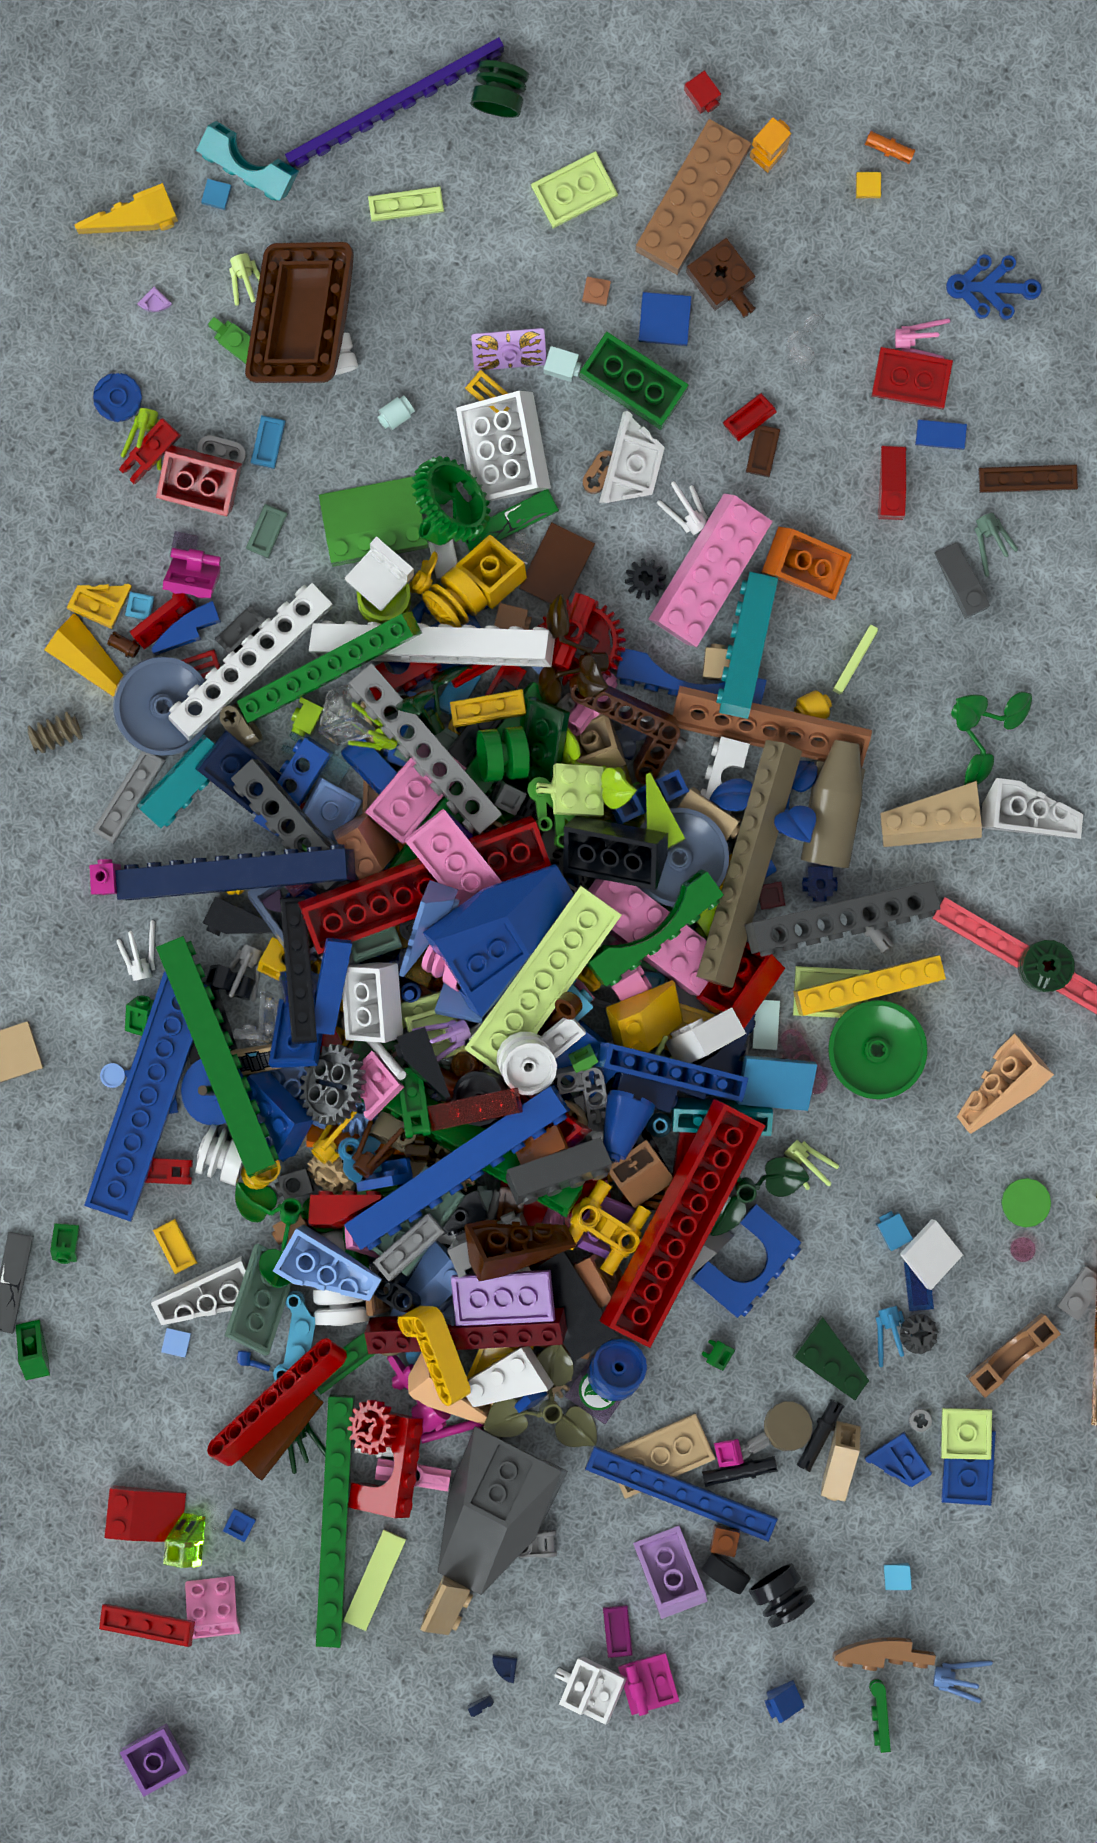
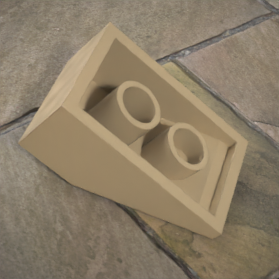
(445, 1607)

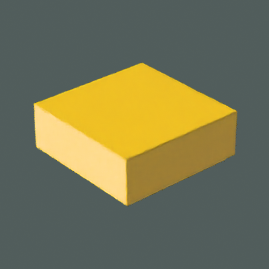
(868, 184)

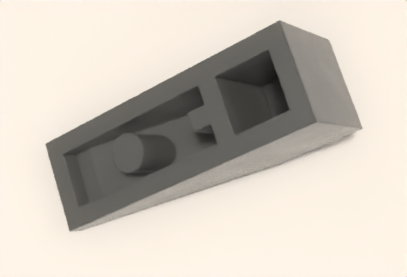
(962, 581)

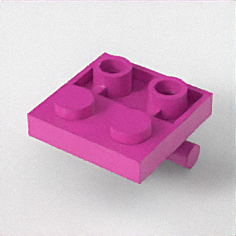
(192, 573)
(648, 1684)

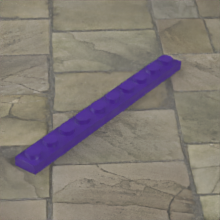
(386, 109)

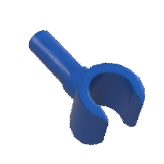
(244, 1359)

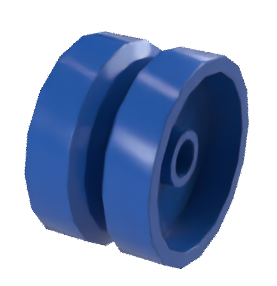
(617, 1370)

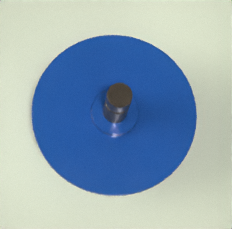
(199, 1096)

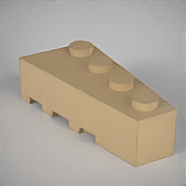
(934, 819)

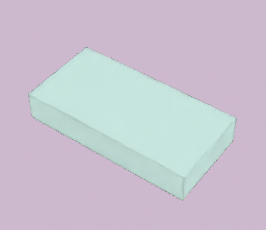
(766, 1026)

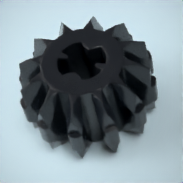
(651, 573)

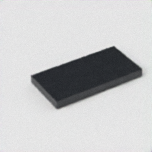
(580, 1307)

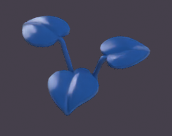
(793, 822)

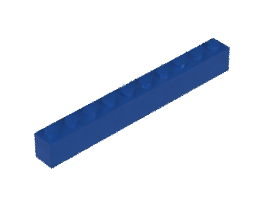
(456, 1168)

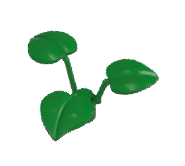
(968, 714)
(255, 1206)

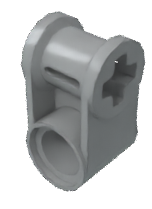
(537, 1547)

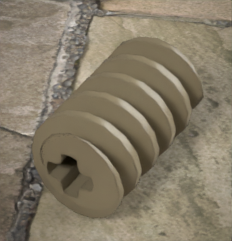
(54, 733)

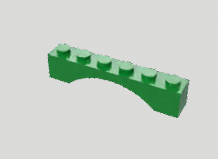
(694, 897)

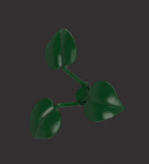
(416, 703)
(782, 1179)

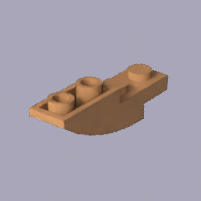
(872, 1653)

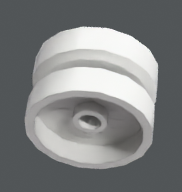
(526, 1063)
(340, 1309)

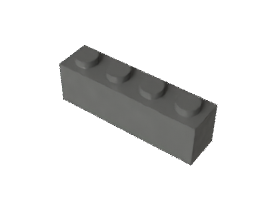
(559, 1171)

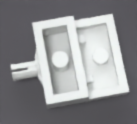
(591, 1689)

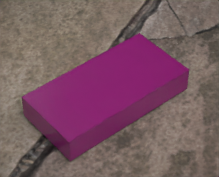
(617, 1631)

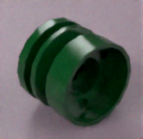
(499, 89)
(1032, 970)

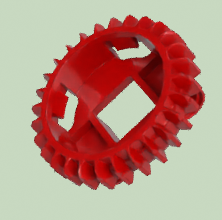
(598, 629)

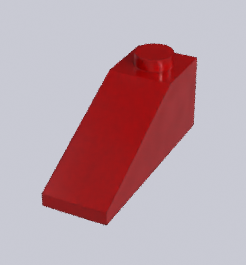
(892, 483)

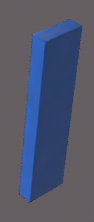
(331, 984)

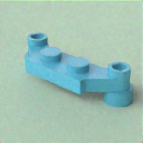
(300, 1332)

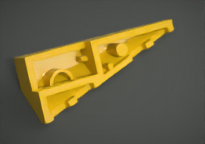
(81, 652)

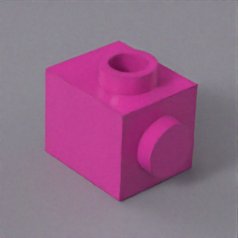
(103, 877)

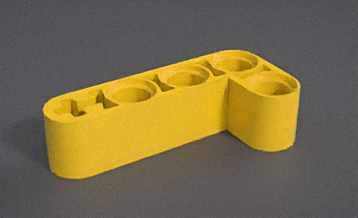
(438, 1351)

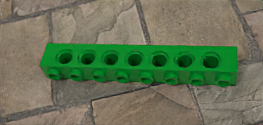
(329, 667)

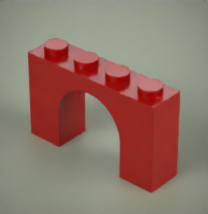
(396, 1495)

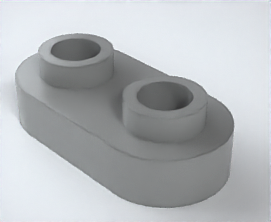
(223, 448)

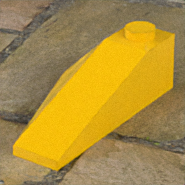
(147, 211)

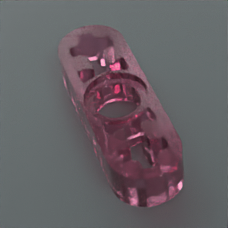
(799, 1042)

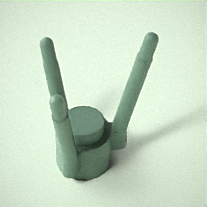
(990, 527)

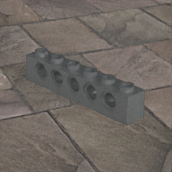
(254, 773)

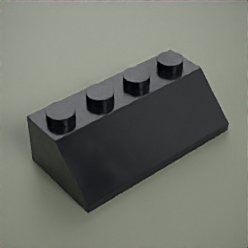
(614, 852)

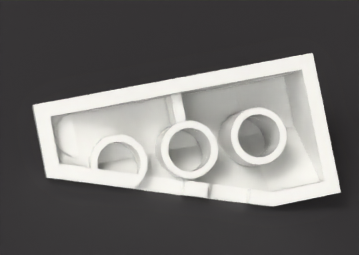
(1021, 809)

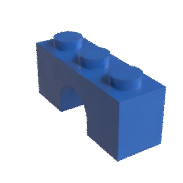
(670, 786)

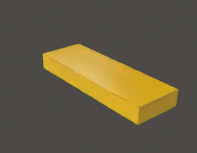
(488, 708)

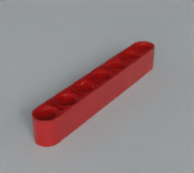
(277, 1402)

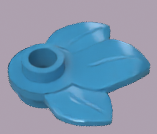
(371, 1146)

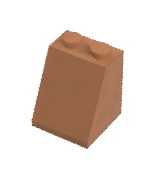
(370, 842)
(599, 1282)

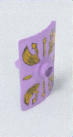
(508, 349)

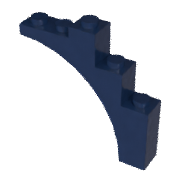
(664, 1095)

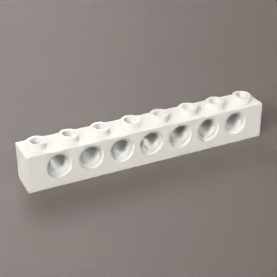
(191, 725)

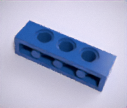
(318, 758)

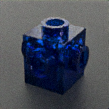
(821, 873)

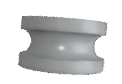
(927, 1416)

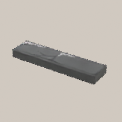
(12, 1278)

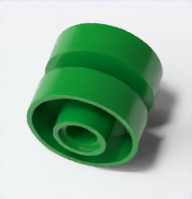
(500, 753)

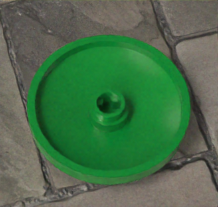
(877, 1049)

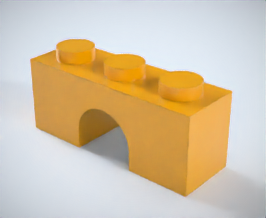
(770, 144)

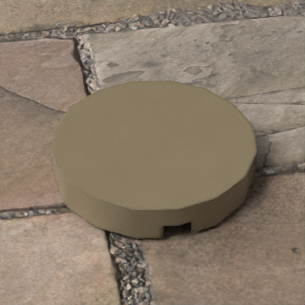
(788, 1426)

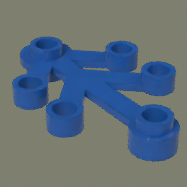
(989, 288)

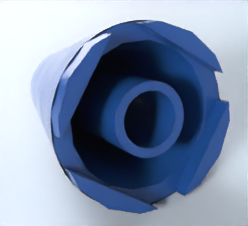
(624, 1122)

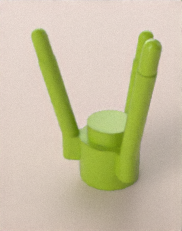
(144, 422)
(380, 739)

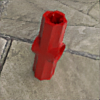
(578, 616)

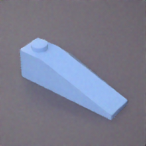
(323, 1265)

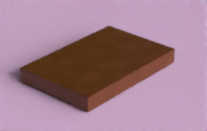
(557, 564)

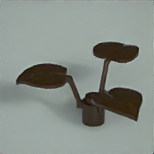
(591, 664)

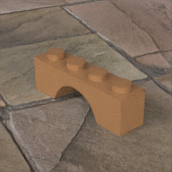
(1014, 1352)

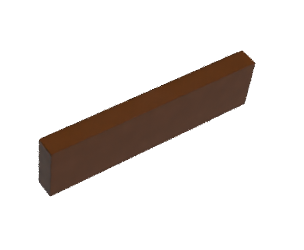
(1028, 478)

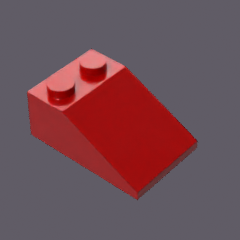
(142, 1513)

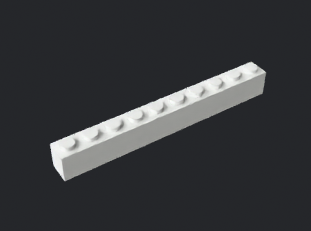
(448, 644)

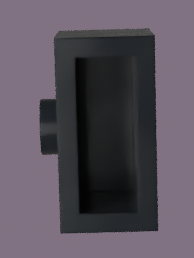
(469, 1211)

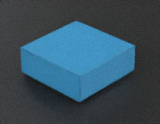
(216, 194)

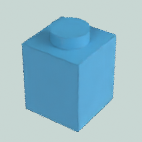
(893, 1230)

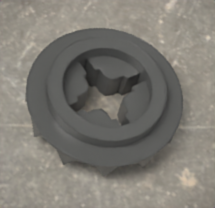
(911, 1326)

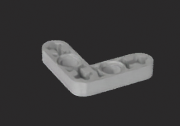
(582, 1082)

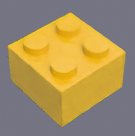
(493, 570)

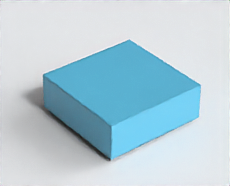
(139, 605)

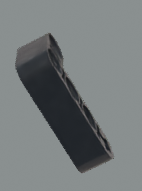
(398, 1292)

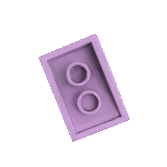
(670, 1572)

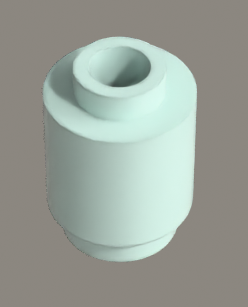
(395, 413)

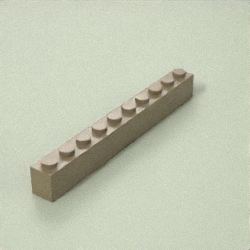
(749, 863)

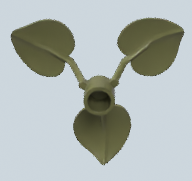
(572, 1429)

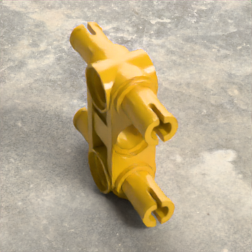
(607, 1227)

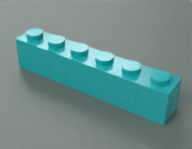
(748, 645)

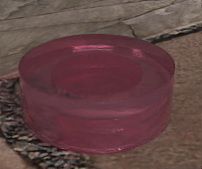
(1022, 1249)

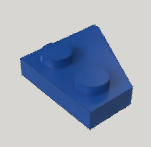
(900, 1460)

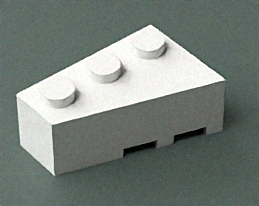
(509, 1378)

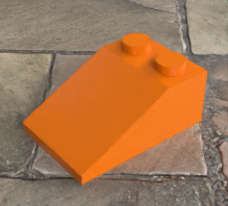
(806, 562)

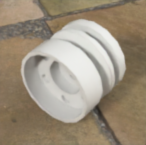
(219, 1154)

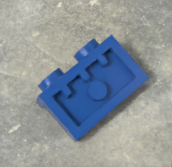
(392, 1173)

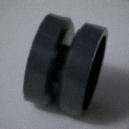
(477, 1084)

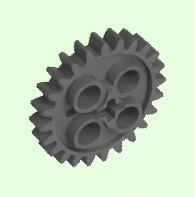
(327, 1103)

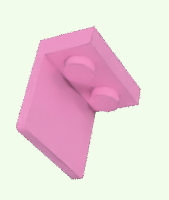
(212, 1607)

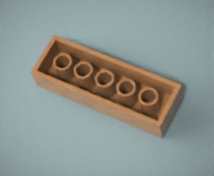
(693, 197)

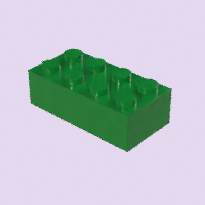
(633, 380)

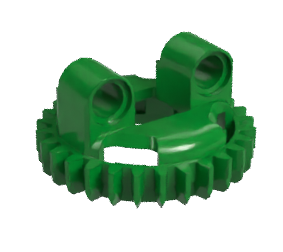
(435, 486)

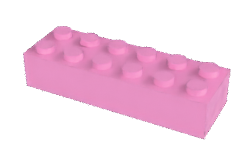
(710, 570)
(641, 914)

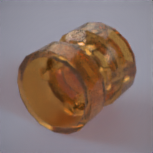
(462, 1061)

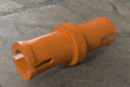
(889, 147)

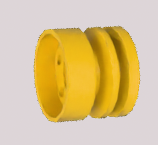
(455, 599)

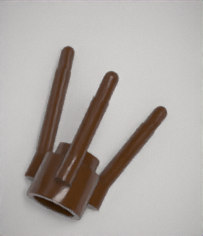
(367, 1163)

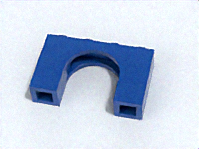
(738, 1295)

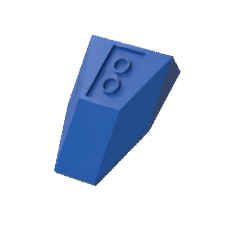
(497, 933)

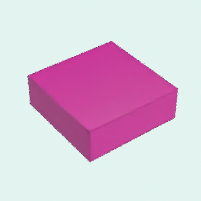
(728, 1453)

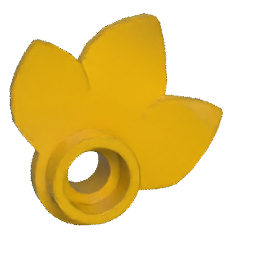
(422, 580)

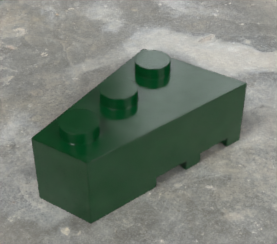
(830, 1359)

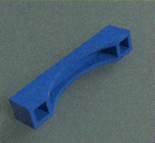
(640, 669)

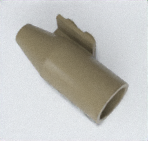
(837, 805)

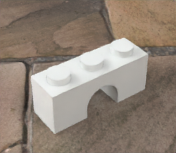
(727, 754)

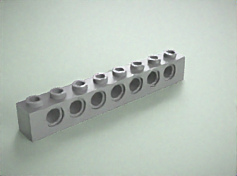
(486, 813)

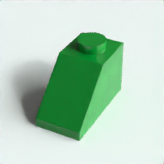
(32, 1350)

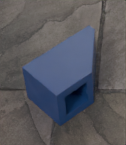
(784, 1701)

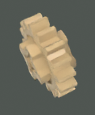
(330, 1176)

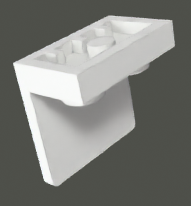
(380, 574)

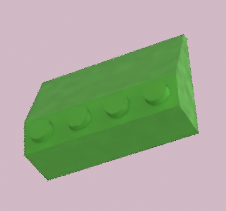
(361, 513)

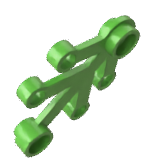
(541, 800)

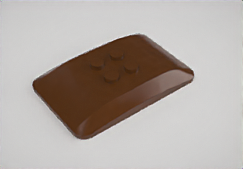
(300, 312)

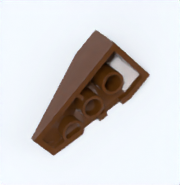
(506, 1248)

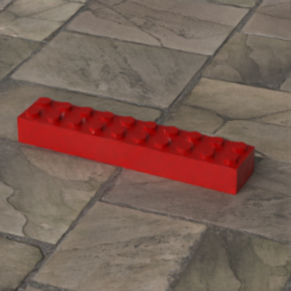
(396, 892)
(682, 1223)

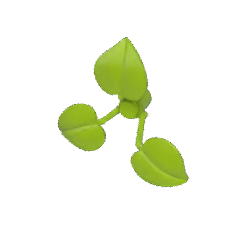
(615, 786)

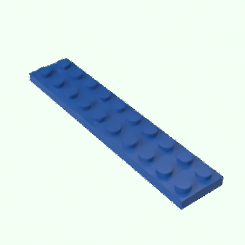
(142, 1108)

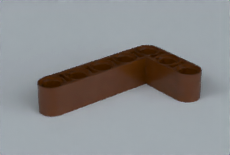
(632, 719)

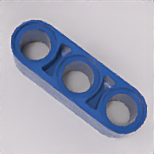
(369, 766)

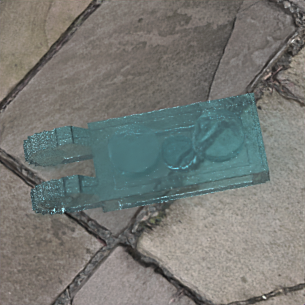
(333, 771)

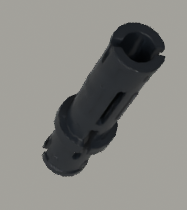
(820, 1435)
(741, 1471)

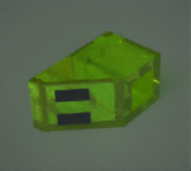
(185, 1542)

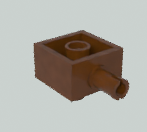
(719, 289)

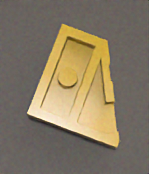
(100, 602)

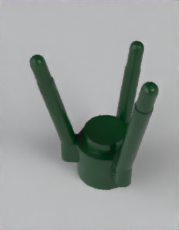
(302, 1434)

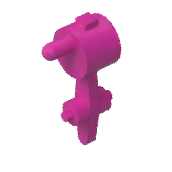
(431, 1417)

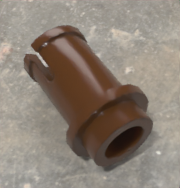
(124, 645)

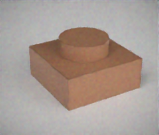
(596, 291)

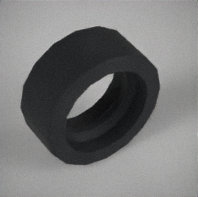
(726, 1573)

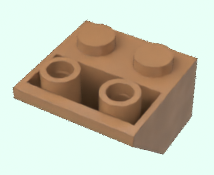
(640, 1174)

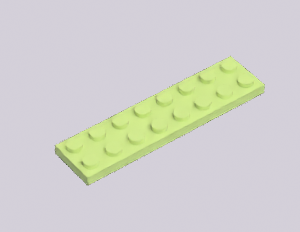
(545, 974)

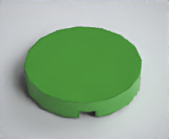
(1026, 1202)

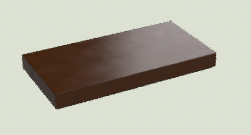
(271, 1447)

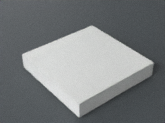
(931, 1254)

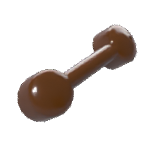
(566, 1007)

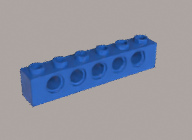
(671, 1071)

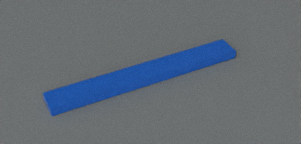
(681, 1493)

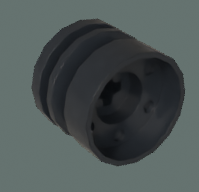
(779, 1591)

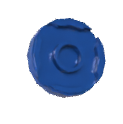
(120, 404)

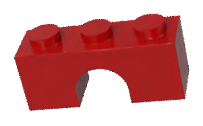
(408, 679)

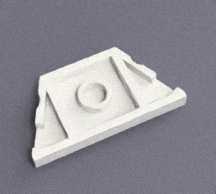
(632, 463)

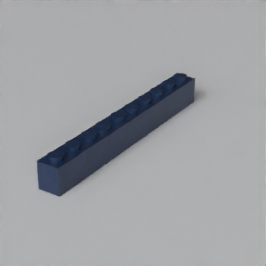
(235, 874)

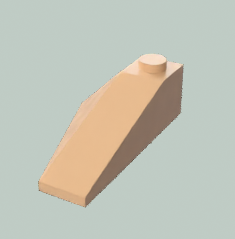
(423, 1389)

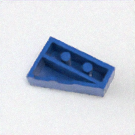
(280, 1112)

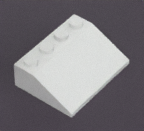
(504, 446)

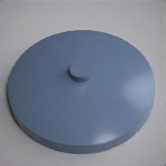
(144, 704)
(703, 849)

